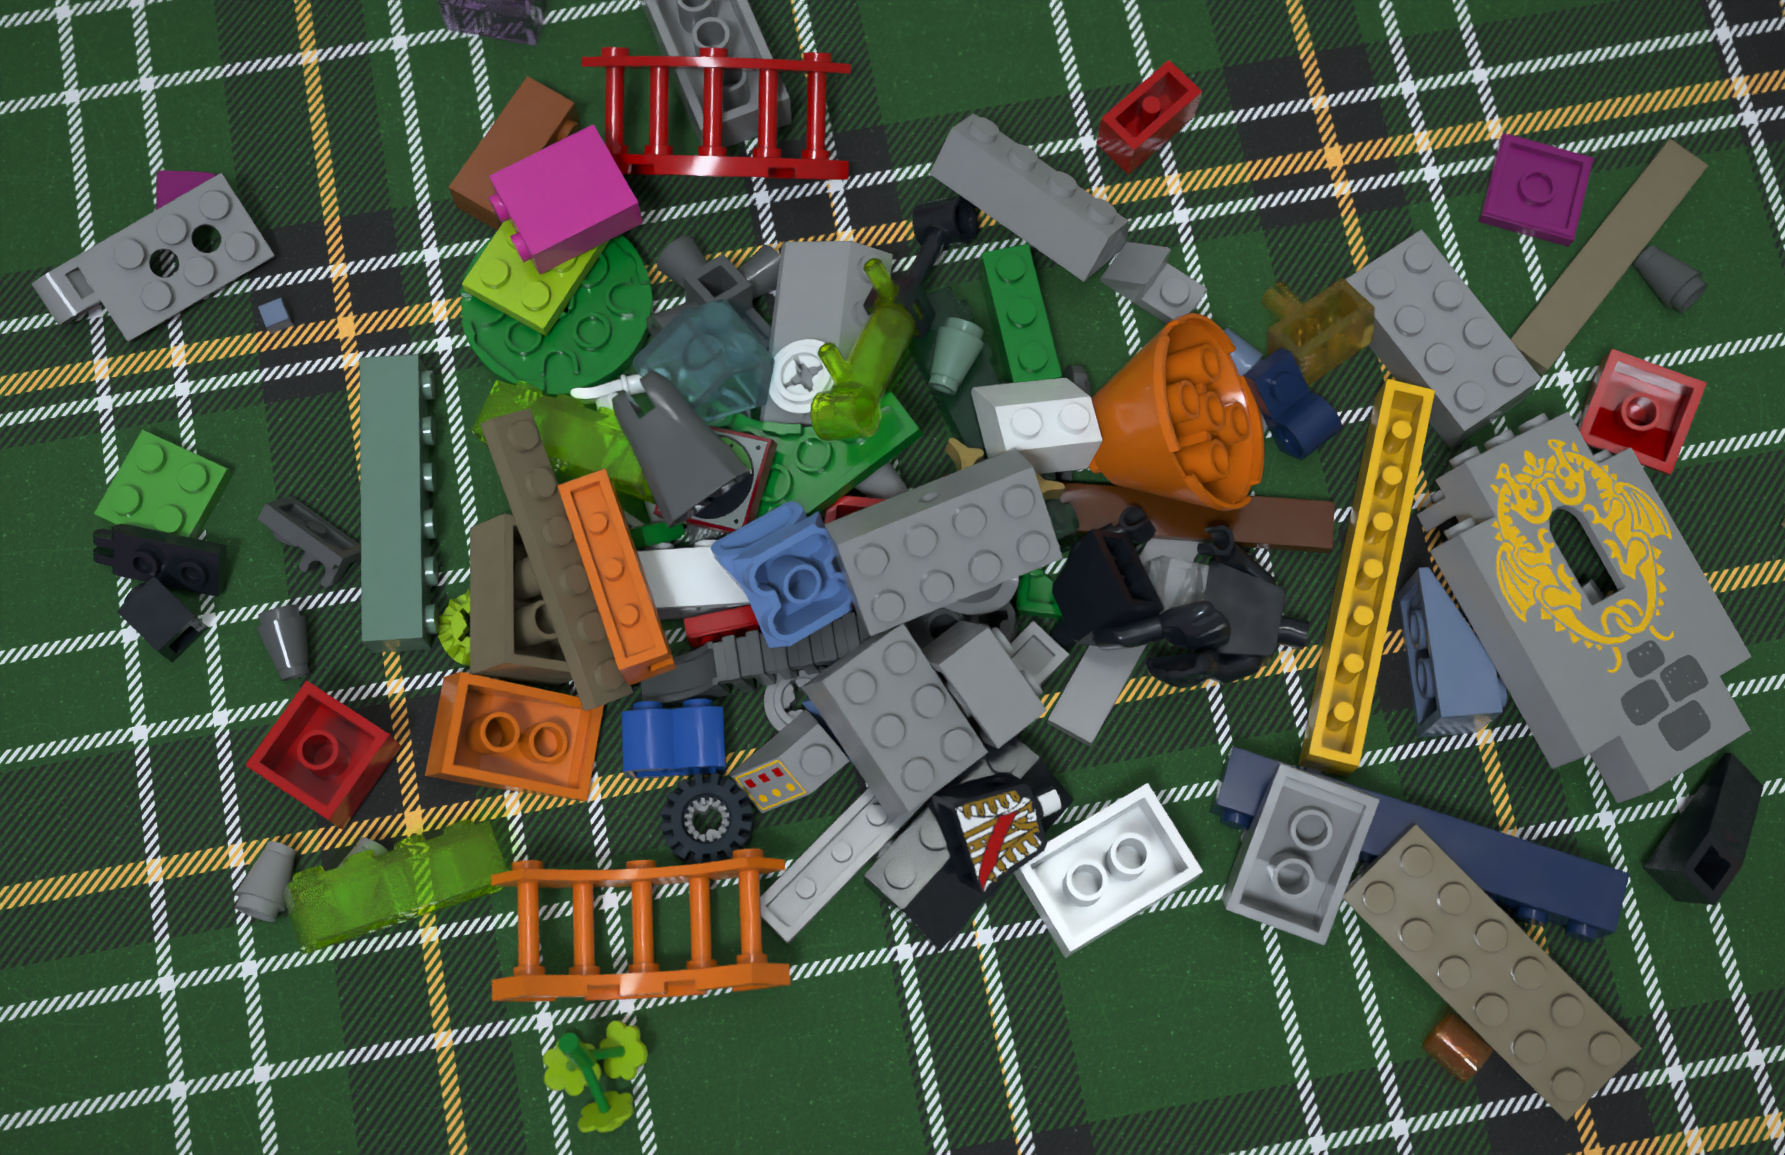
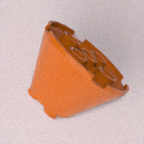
(1182, 420)

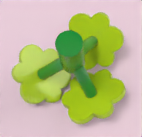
(575, 1066)

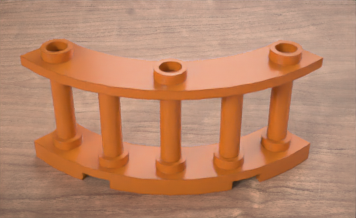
(643, 977)

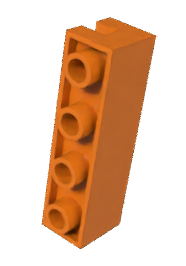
(617, 577)

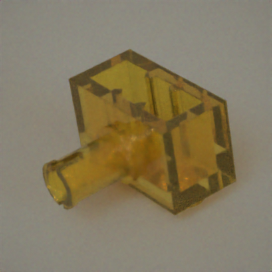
(1321, 330)

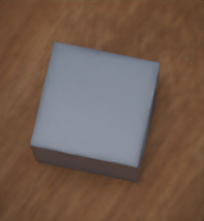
(275, 316)

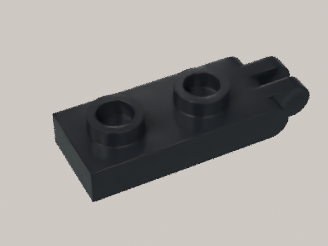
(169, 557)

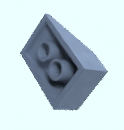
(1447, 665)

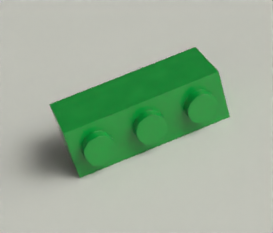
(1018, 315)

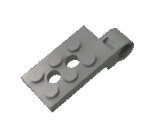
(120, 269)

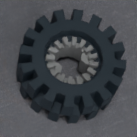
(700, 797)

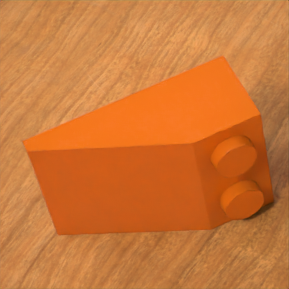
(513, 738)

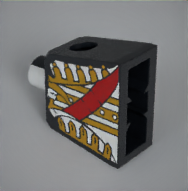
(993, 826)

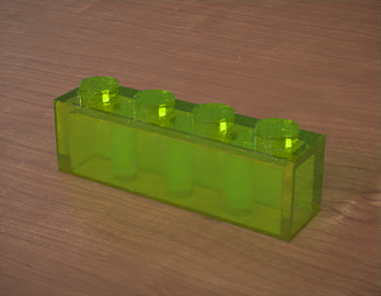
(573, 436)
(393, 886)

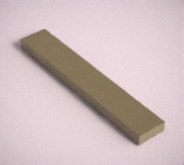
(1607, 255)

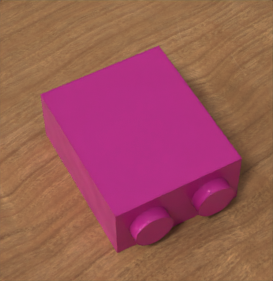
(564, 200)

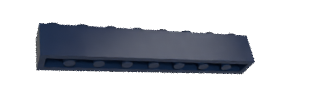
(1513, 872)

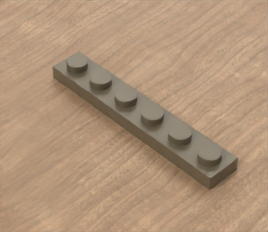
(554, 556)

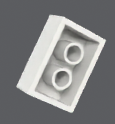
(1107, 870)

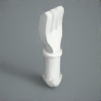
(589, 395)

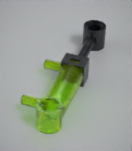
(896, 315)

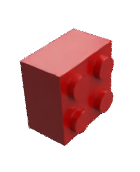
(324, 754)

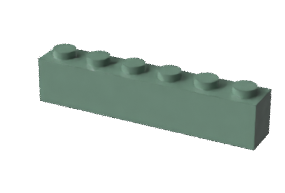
(396, 504)

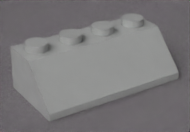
(1030, 197)
(819, 299)

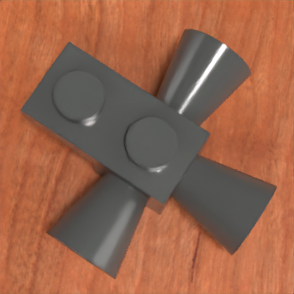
(717, 280)

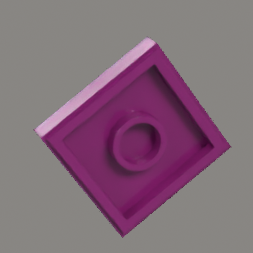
(1536, 189)

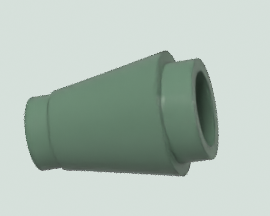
(954, 354)

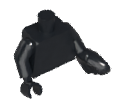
(1113, 603)
(1254, 612)

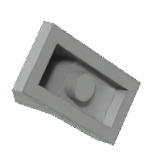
(1148, 280)

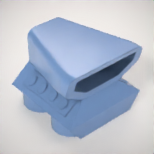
(786, 573)

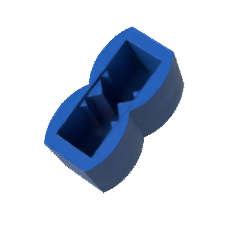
(673, 740)

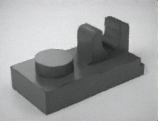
(321, 541)

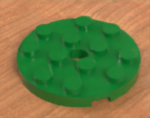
(585, 344)

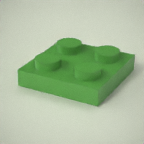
(163, 488)

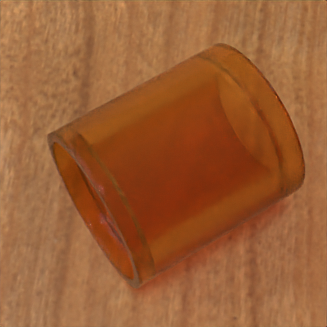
(1457, 1048)

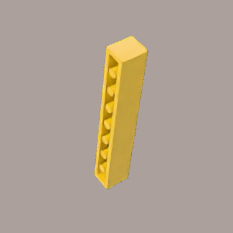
(1366, 579)

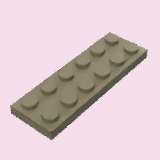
(1490, 971)

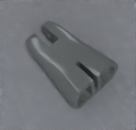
(677, 450)

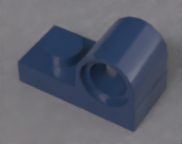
(1293, 414)

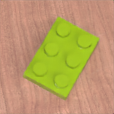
(517, 286)

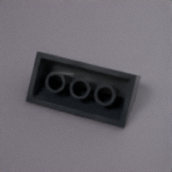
(917, 869)

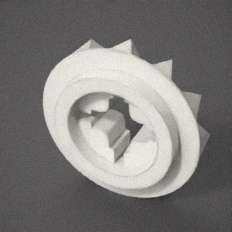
(787, 374)

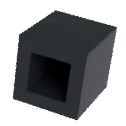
(161, 618)

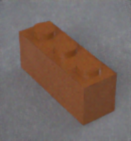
(525, 126)

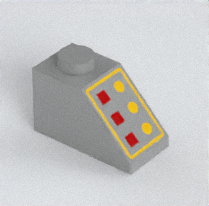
(789, 764)

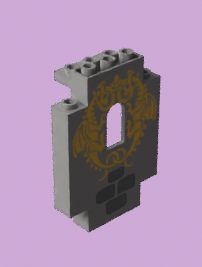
(1608, 679)

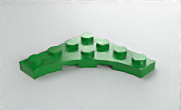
(820, 470)

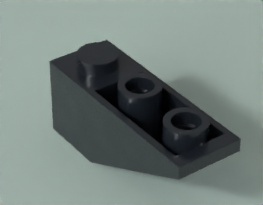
(1709, 836)

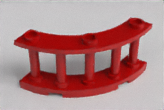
(712, 157)

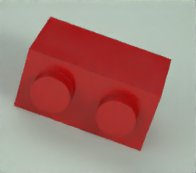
(1148, 117)

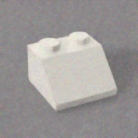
(1042, 419)

